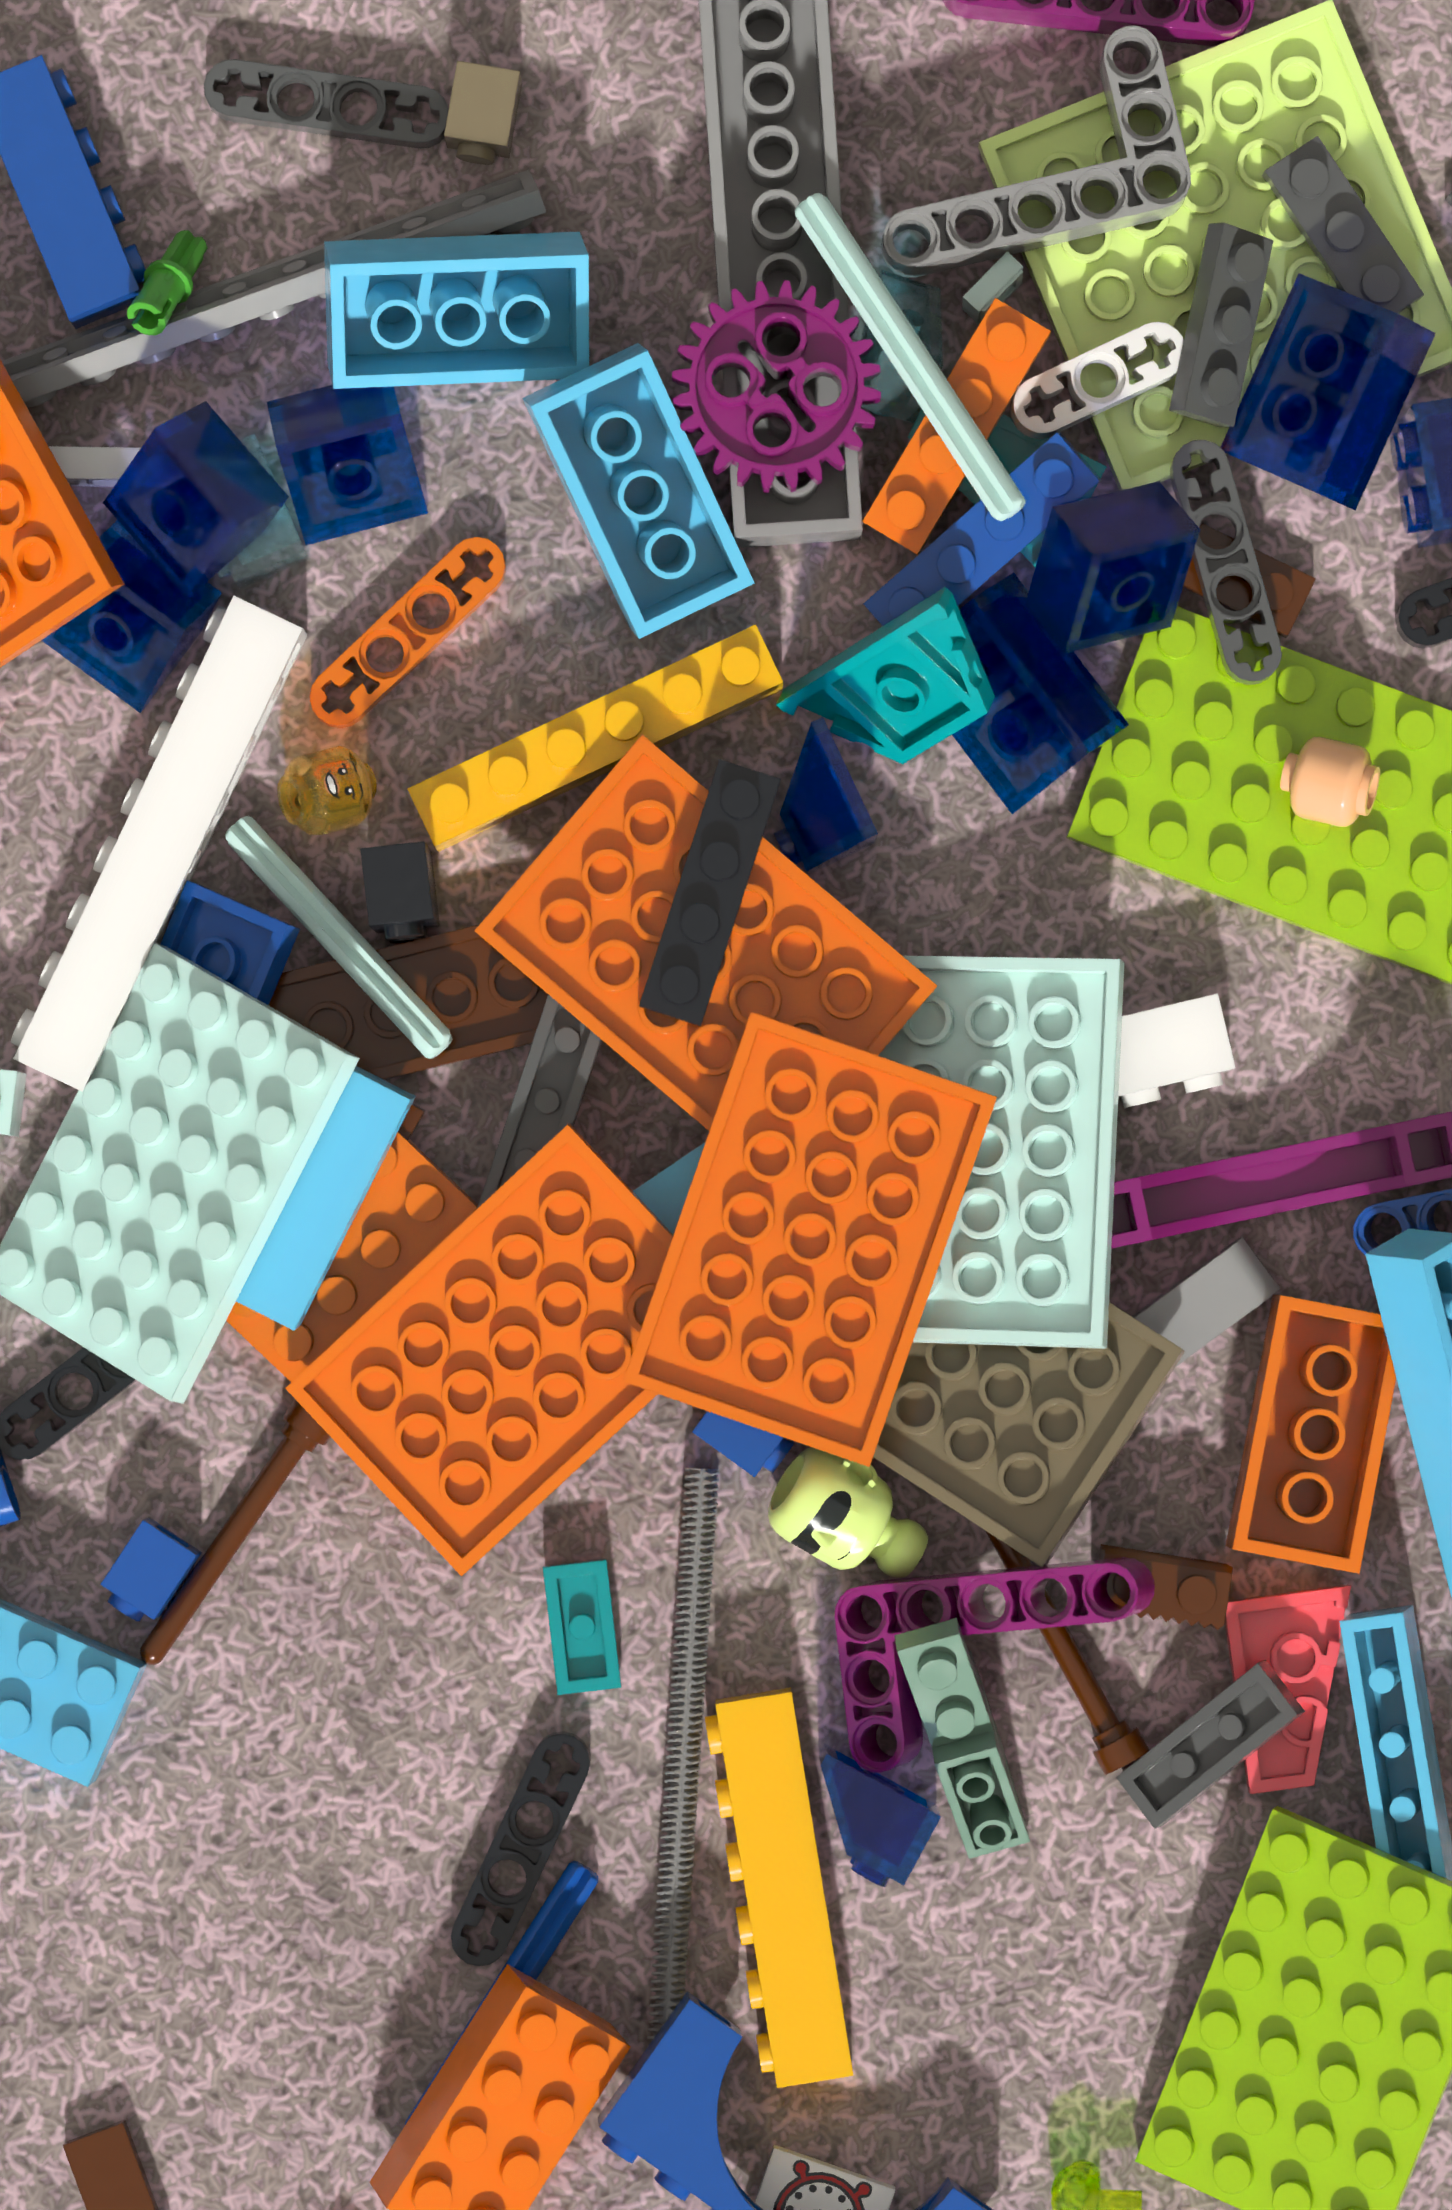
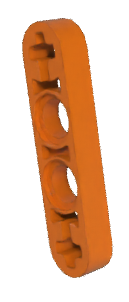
(401, 625)

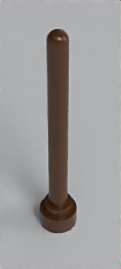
(300, 1434)
(1114, 1739)

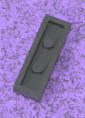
(1341, 228)
(1221, 325)
(1210, 1744)

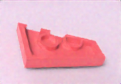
(1301, 1643)

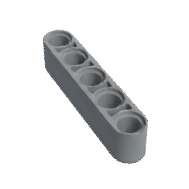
(1210, 1298)

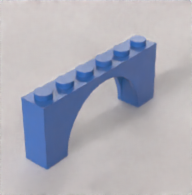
(670, 2113)

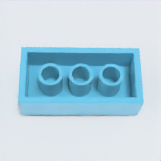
(456, 309)
(638, 490)
(61, 1694)

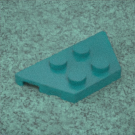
(900, 683)

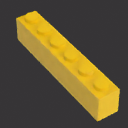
(595, 738)
(782, 1888)

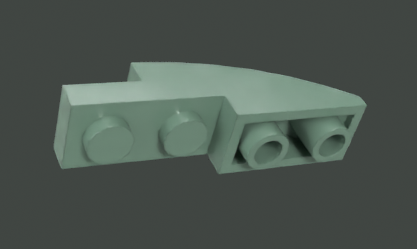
(963, 1737)

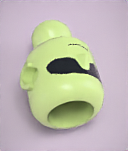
(843, 1515)

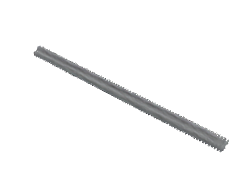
(685, 1743)

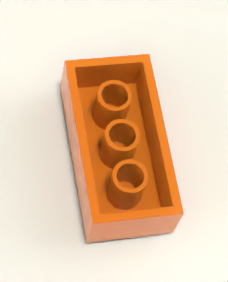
(1314, 1436)
(502, 2103)

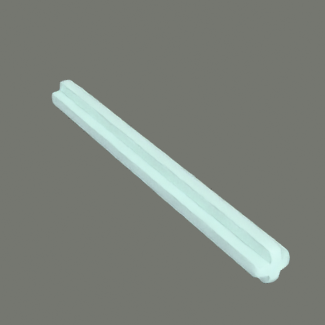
(910, 357)

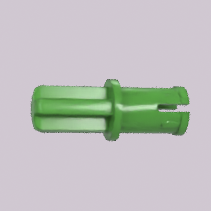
(167, 283)

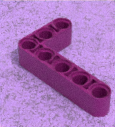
(1187, 25)
(961, 1599)

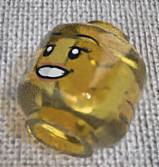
(326, 790)

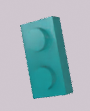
(582, 1626)

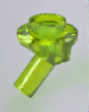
(1080, 2189)

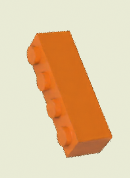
(985, 384)

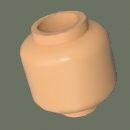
(1330, 781)

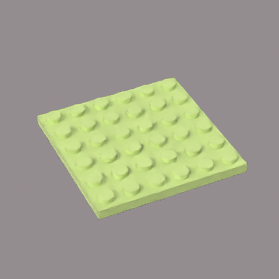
(1237, 117)

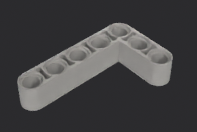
(1062, 191)

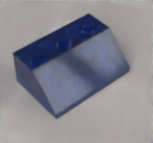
(1327, 391)
(1045, 702)

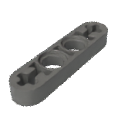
(329, 94)
(1233, 560)

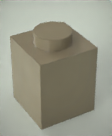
(482, 112)

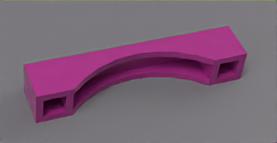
(1282, 1179)

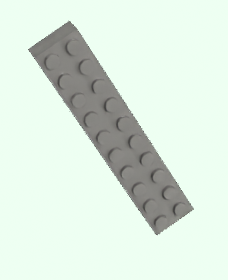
(767, 154)

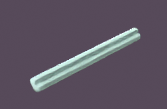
(338, 937)

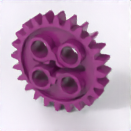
(822, 351)

